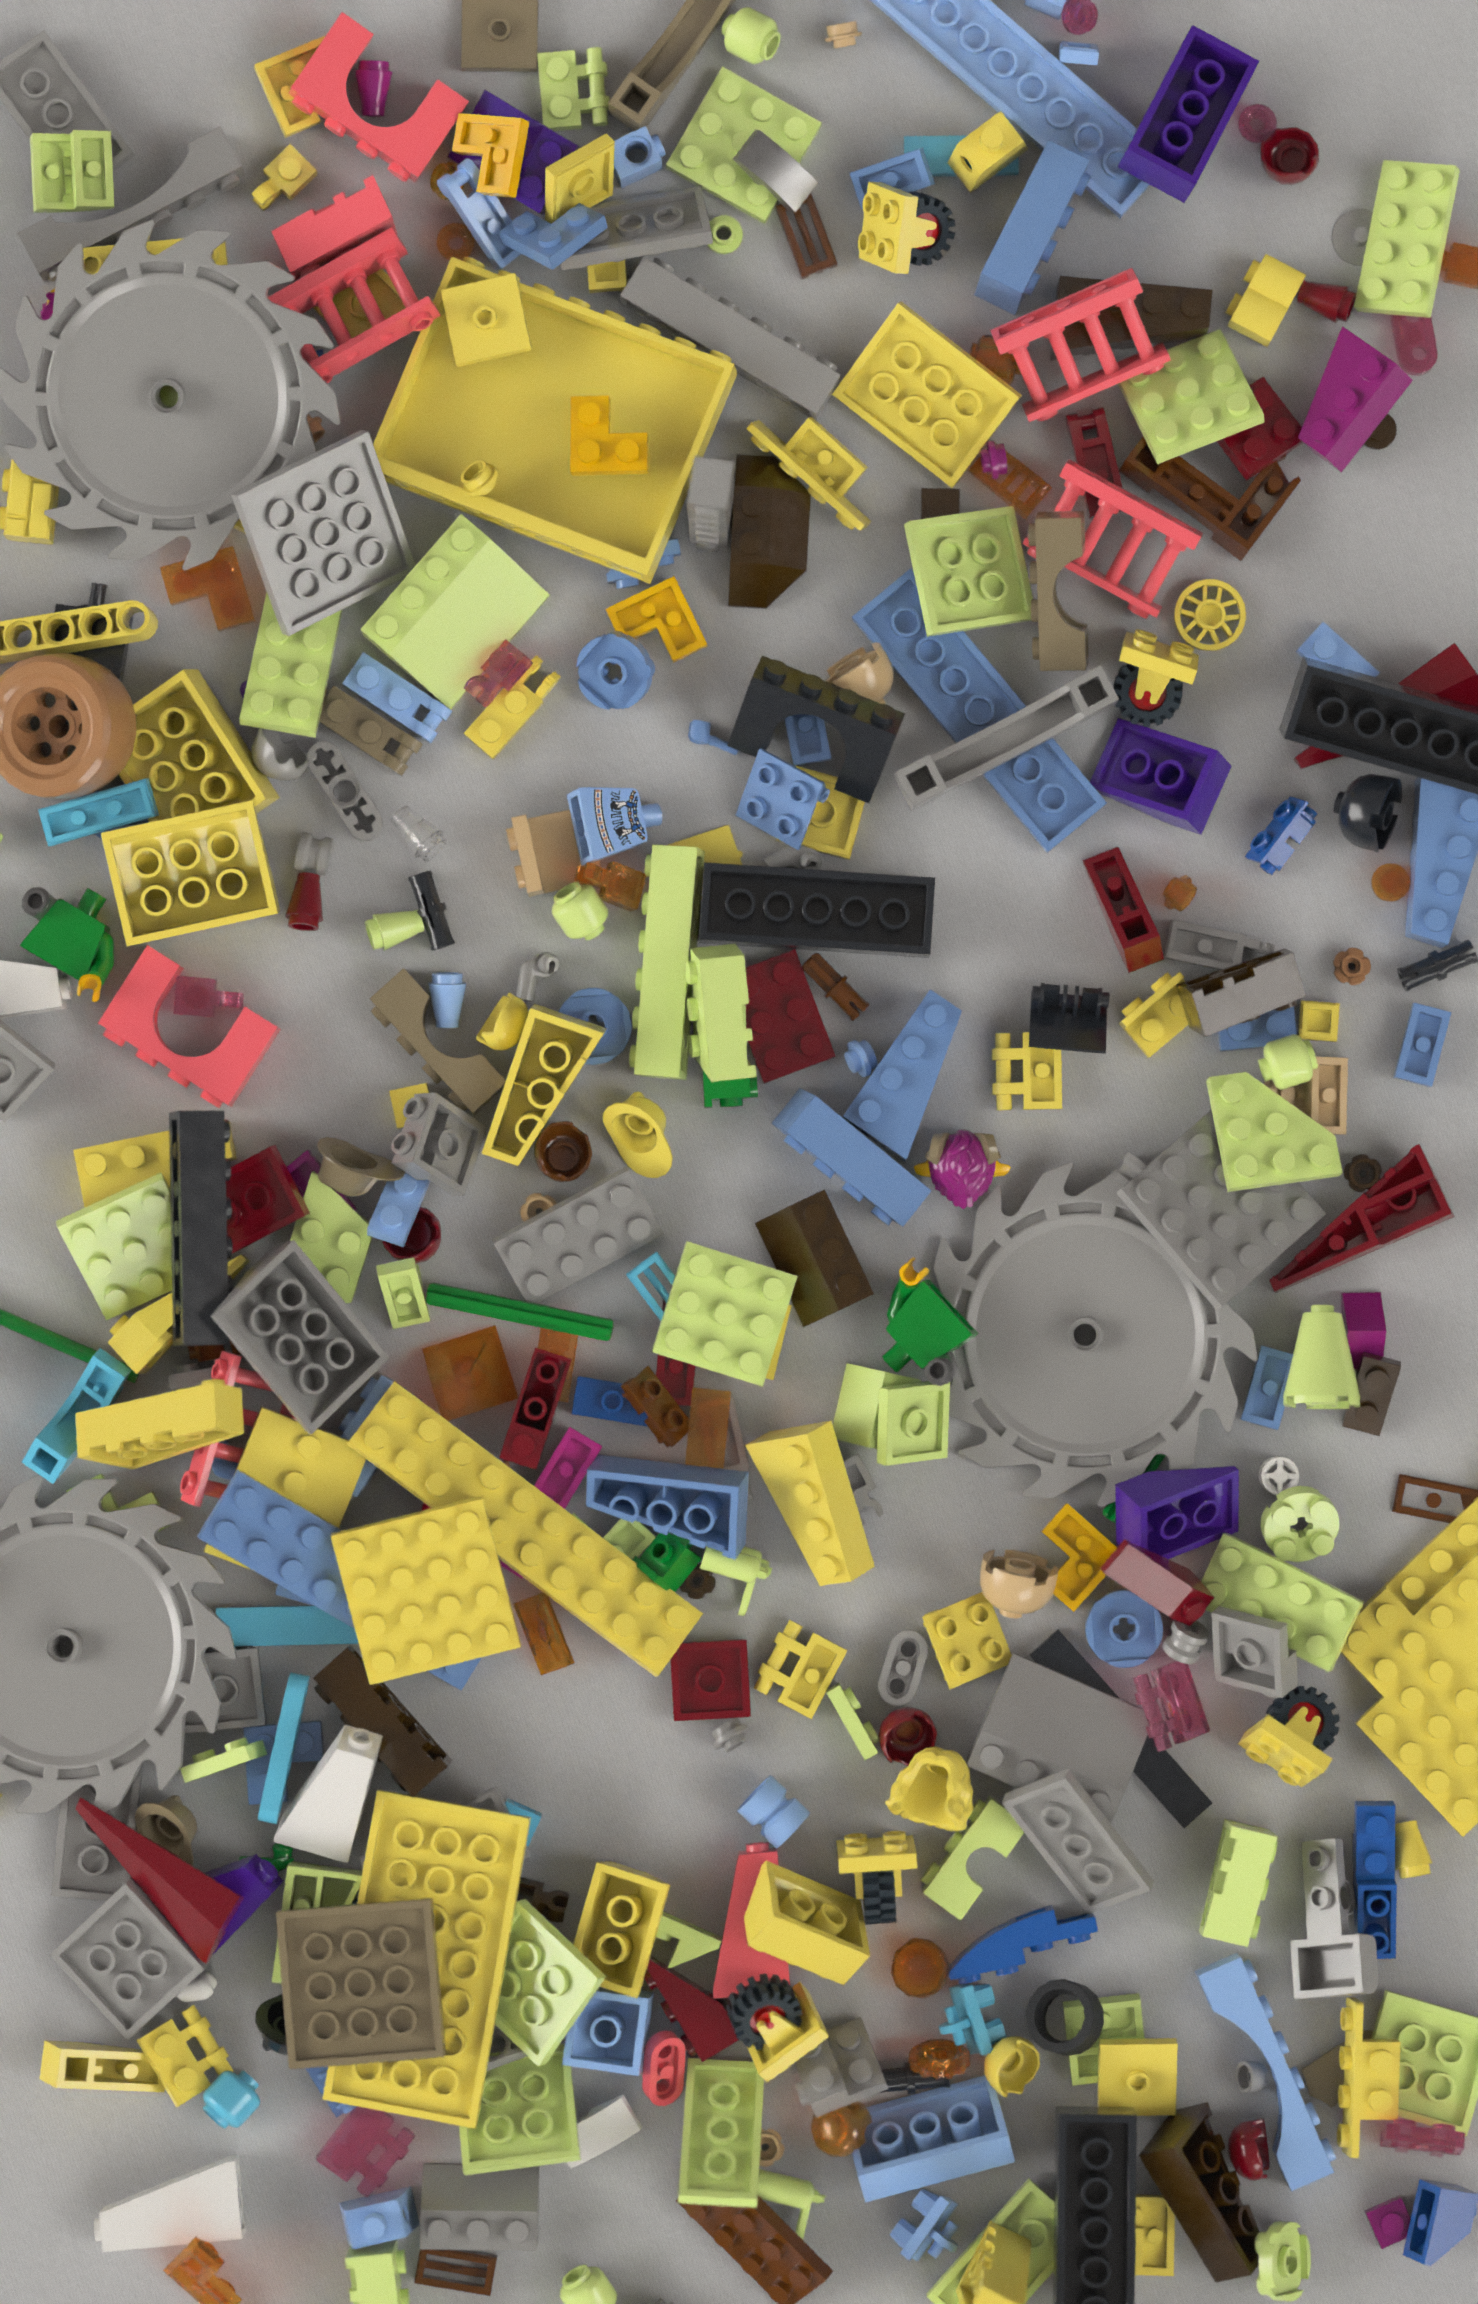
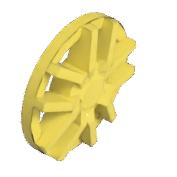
(1210, 614)

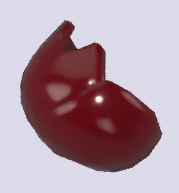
(1289, 155)
(422, 1240)
(906, 1734)
(1249, 2149)

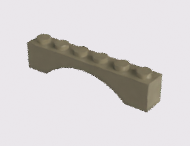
(666, 62)

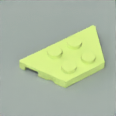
(333, 1237)

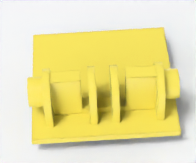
(967, 1640)

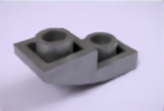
(776, 170)

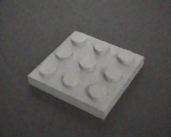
(128, 1959)

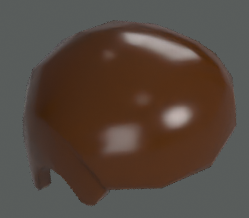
(562, 1151)

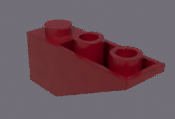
(535, 1409)
(699, 2015)

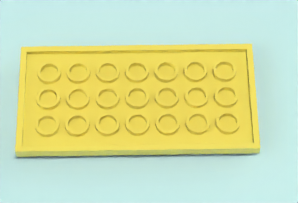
(473, 1872)

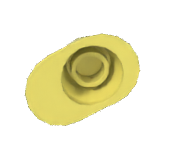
(638, 1134)

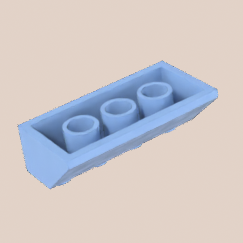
(932, 2139)

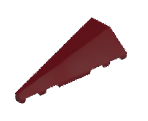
(1444, 675)
(1392, 1209)
(185, 1895)

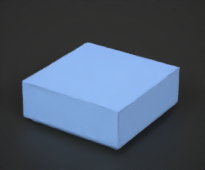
(1078, 53)

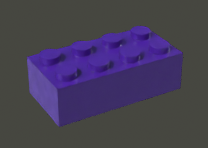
(1188, 114)

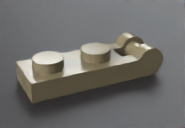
(367, 730)

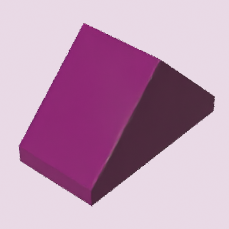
(1364, 1324)

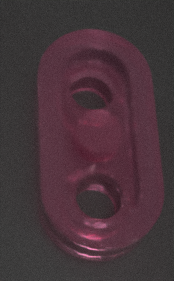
(1412, 336)

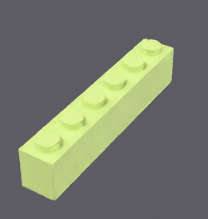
(670, 932)

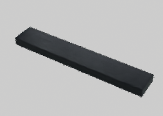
(1154, 1768)

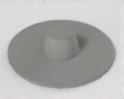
(1351, 235)

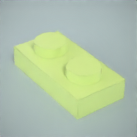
(862, 1734)
(210, 1763)

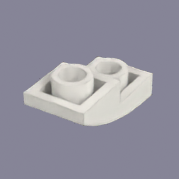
(605, 2128)

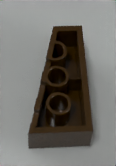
(1165, 310)
(405, 1743)
(1202, 2192)

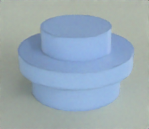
(860, 1057)

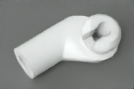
(199, 1988)

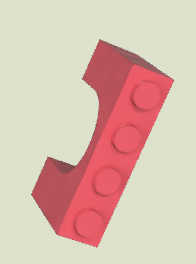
(403, 146)
(134, 1019)

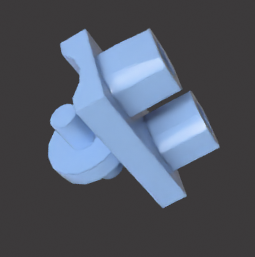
(917, 2240)

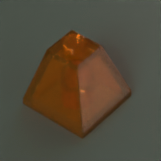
(469, 1373)

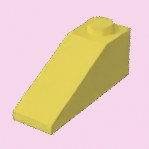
(97, 2067)

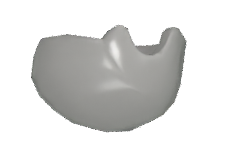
(277, 758)

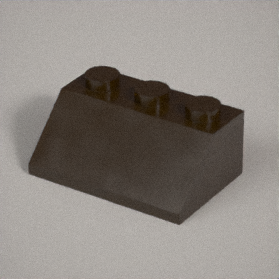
(814, 1247)

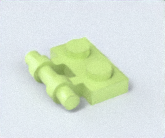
(560, 89)

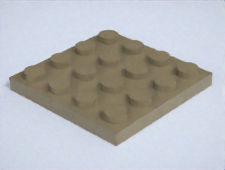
(360, 1983)

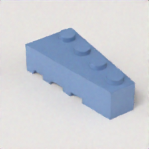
(1031, 227)
(1439, 859)
(902, 1083)
(851, 1157)
(674, 1498)

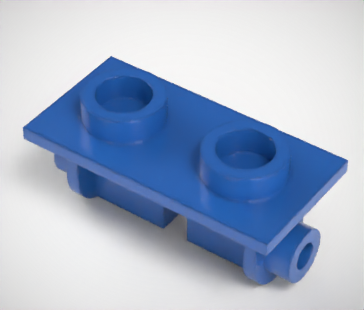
(1291, 820)

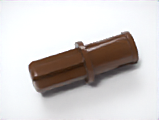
(834, 985)

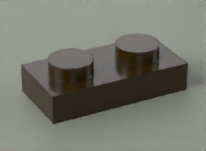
(1376, 1384)

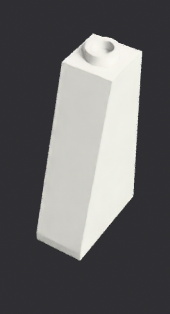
(31, 989)
(332, 1800)
(174, 2212)

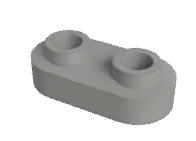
(902, 1667)

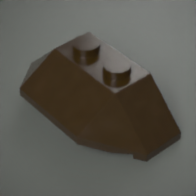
(767, 532)

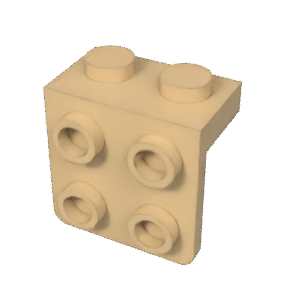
(545, 851)

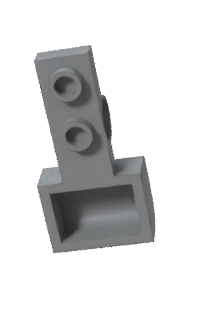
(1330, 1959)

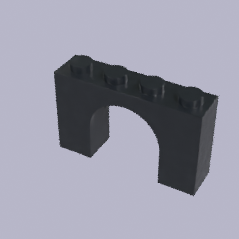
(864, 724)

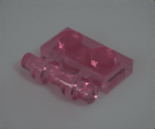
(1179, 1702)
(355, 2140)
(1438, 2140)

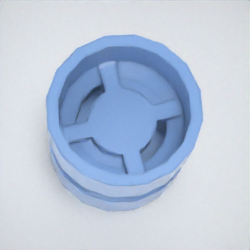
(773, 1811)

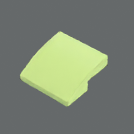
(72, 171)
(1121, 2021)

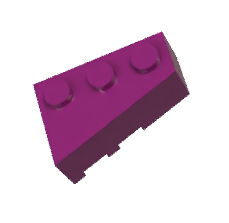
(1351, 399)

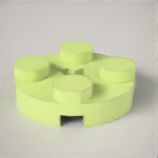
(1309, 1542)
(1282, 2261)

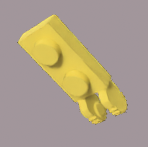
(509, 712)

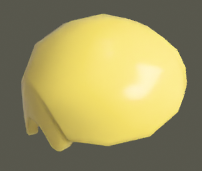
(504, 1024)
(1011, 2065)

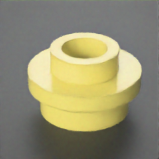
(479, 478)

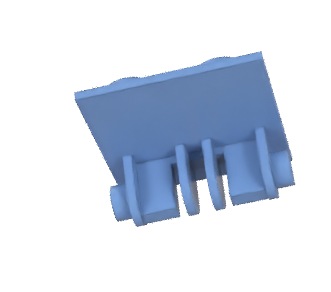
(780, 798)

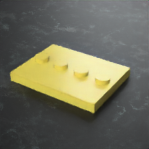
(926, 394)
(304, 1467)

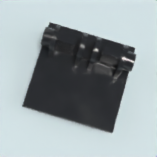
(1067, 1019)

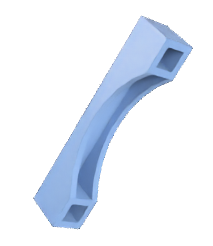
(1296, 2143)

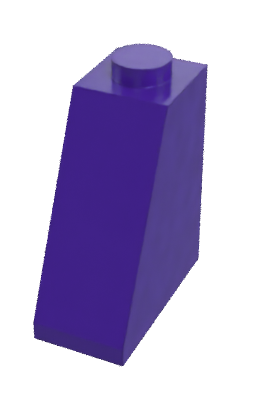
(252, 1879)

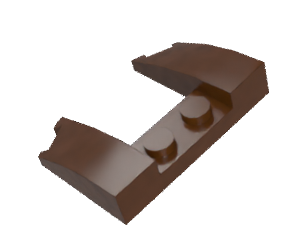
(1232, 520)

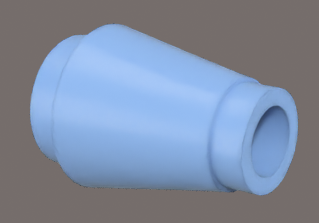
(447, 998)

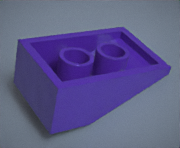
(541, 150)
(1161, 775)
(1177, 1508)

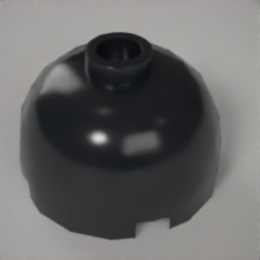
(1368, 809)

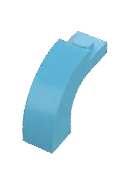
(57, 1443)

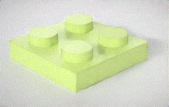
(912, 1423)

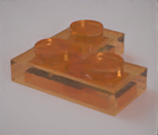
(217, 579)
(195, 2270)

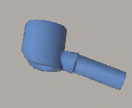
(700, 734)

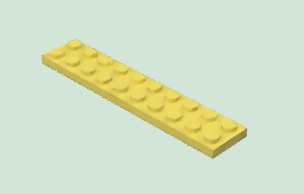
(528, 1529)

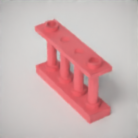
(351, 272)
(1085, 308)
(1145, 518)
(195, 1481)

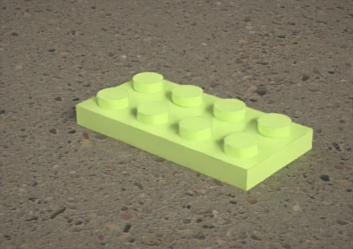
(1407, 238)
(289, 675)
(1268, 1587)
(721, 2133)
(1027, 2214)

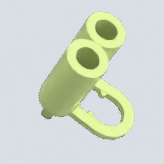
(745, 1568)
(789, 2192)

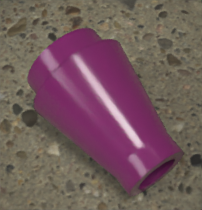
(373, 86)

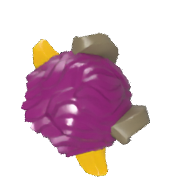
(962, 1165)

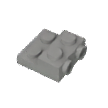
(438, 1143)
(1253, 1653)
(839, 2070)

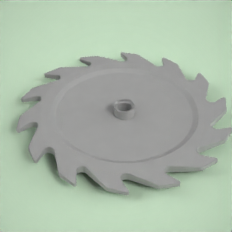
(101, 379)
(1068, 1402)
(133, 1637)

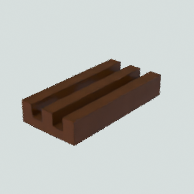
(817, 266)
(467, 2255)

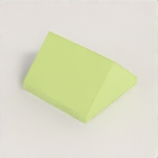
(858, 1404)

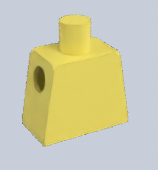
(987, 150)

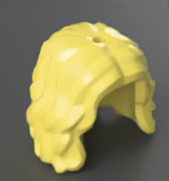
(934, 1790)

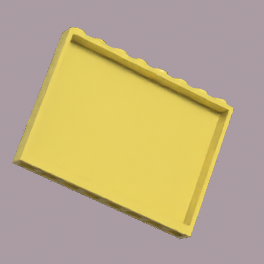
(519, 421)

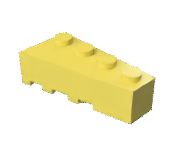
(541, 1072)
(123, 1163)
(160, 1425)
(815, 1499)
(997, 2269)

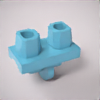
(966, 2019)

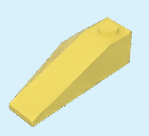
(149, 1332)

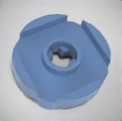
(635, 665)
(607, 1009)
(1108, 1645)

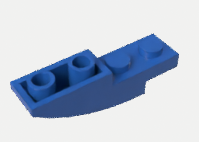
(1375, 1874)
(1003, 1945)

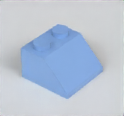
(610, 2033)

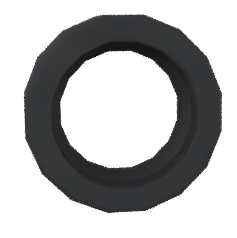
(1038, 2008)

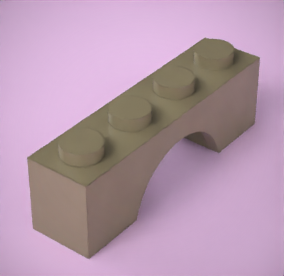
(1061, 639)
(405, 1006)

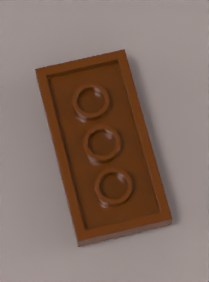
(763, 2248)

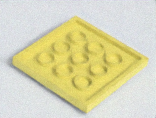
(426, 1590)

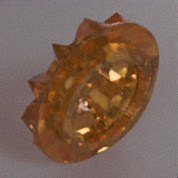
(939, 2058)

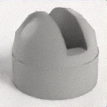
(1250, 2076)

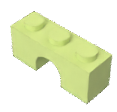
(949, 1881)

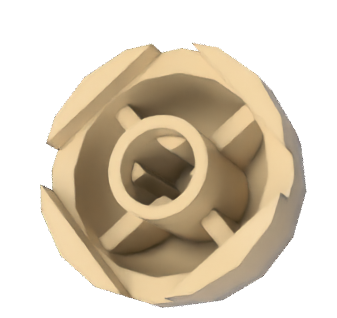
(864, 673)
(1017, 1582)

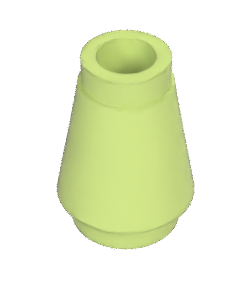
(393, 928)

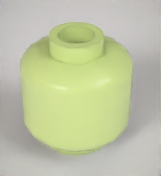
(751, 35)
(579, 911)
(1288, 1061)
(587, 2286)

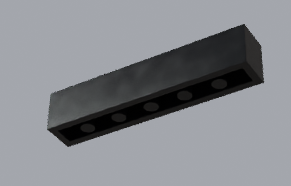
(199, 1224)

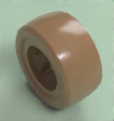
(99, 729)

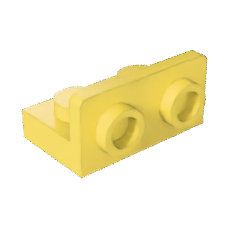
(1157, 1018)

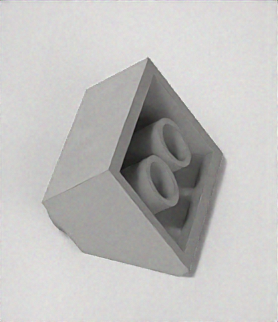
(479, 2209)

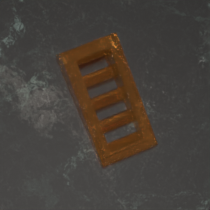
(1025, 508)

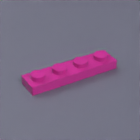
(565, 1470)

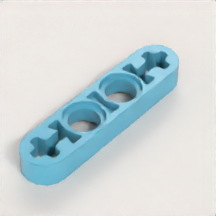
(283, 1748)

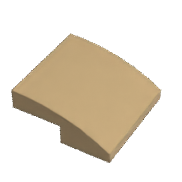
(1323, 1096)

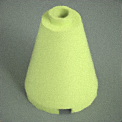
(1322, 1364)

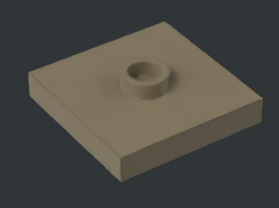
(499, 35)

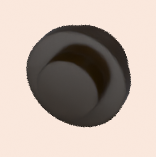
(1383, 434)

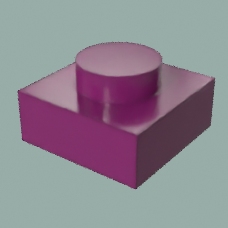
(1389, 2221)

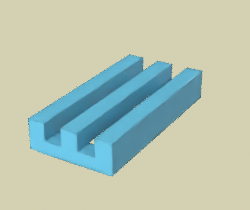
(644, 1267)

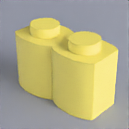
(1265, 300)

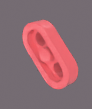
(666, 2061)

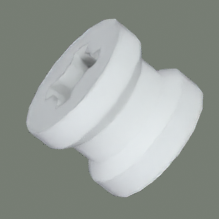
(1285, 1475)

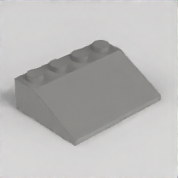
(299, 1334)
(1056, 1723)

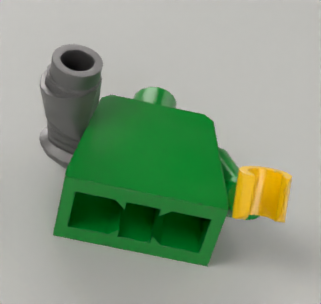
(71, 937)
(924, 1327)

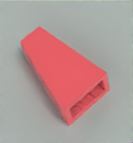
(736, 1958)

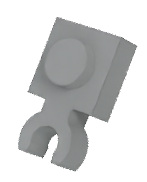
(861, 1484)

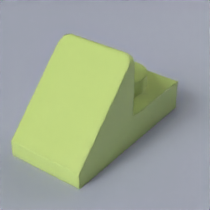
(403, 1292)
(692, 1939)

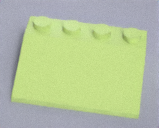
(454, 611)

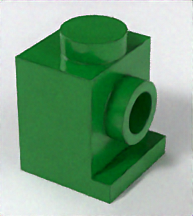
(729, 1091)
(668, 1561)

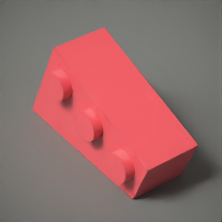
(332, 231)

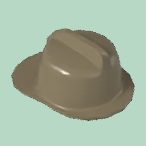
(353, 1169)
(169, 1825)

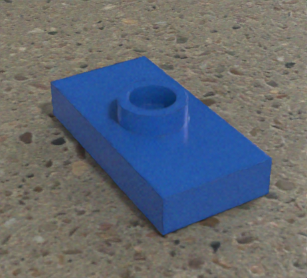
(604, 1401)

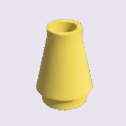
(1410, 1851)

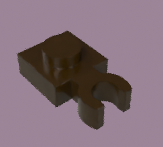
(544, 1902)

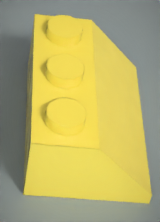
(621, 1924)
(806, 1924)

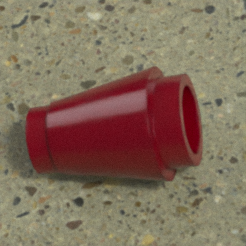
(1328, 300)
(305, 903)

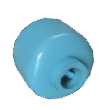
(231, 2099)

